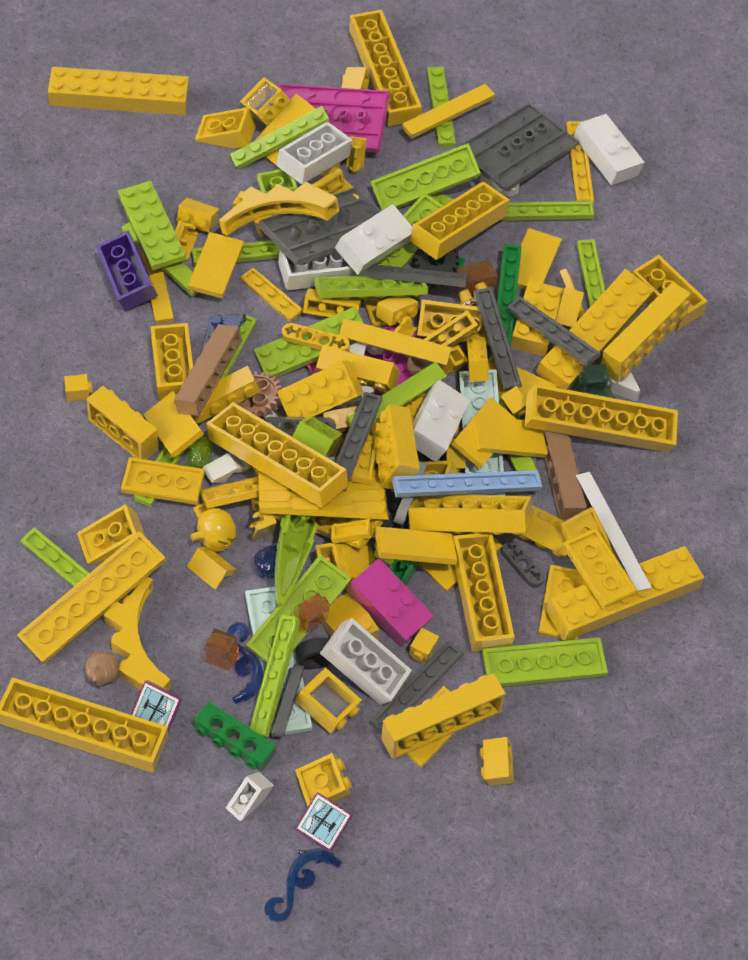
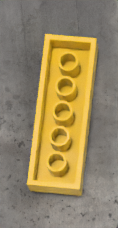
(459, 220)
(646, 332)
(471, 513)
(482, 592)
(442, 715)

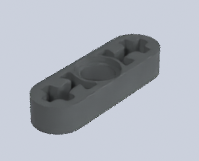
(521, 555)

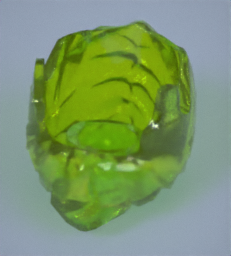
(200, 453)

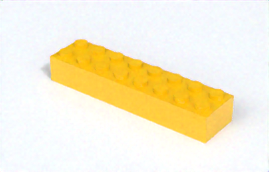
(385, 65)
(118, 90)
(597, 327)
(601, 418)
(277, 454)
(668, 574)
(83, 725)

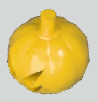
(215, 530)

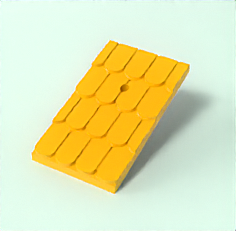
(357, 502)

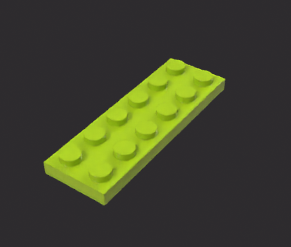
(426, 177)
(420, 209)
(151, 225)
(365, 287)
(283, 357)
(321, 578)
(546, 662)

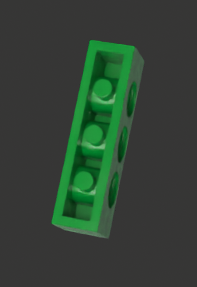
(212, 716)

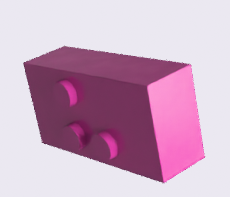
(389, 602)

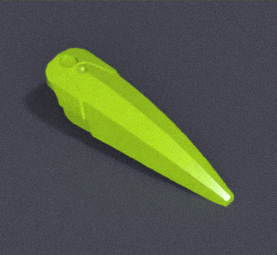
(292, 551)

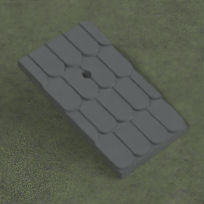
(519, 146)
(310, 237)

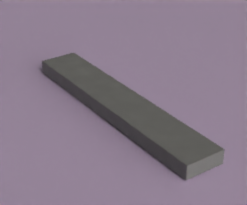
(416, 275)
(553, 331)
(497, 338)
(358, 433)
(419, 683)

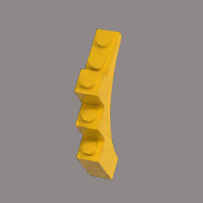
(279, 200)
(124, 619)

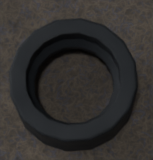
(309, 653)

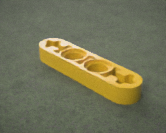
(317, 336)

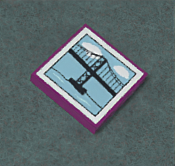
(156, 704)
(324, 821)

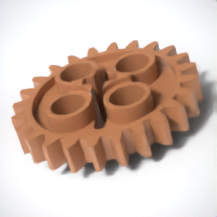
(266, 399)

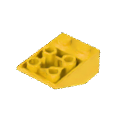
(347, 557)

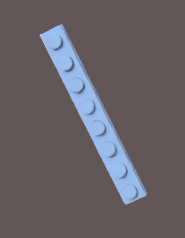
(466, 483)

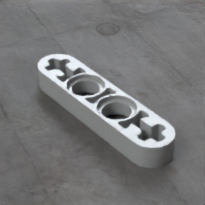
(403, 511)

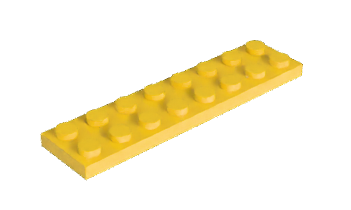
(91, 597)

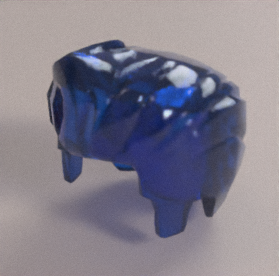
(265, 561)

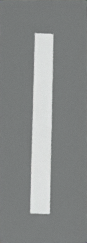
(613, 531)

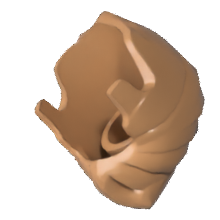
(102, 668)

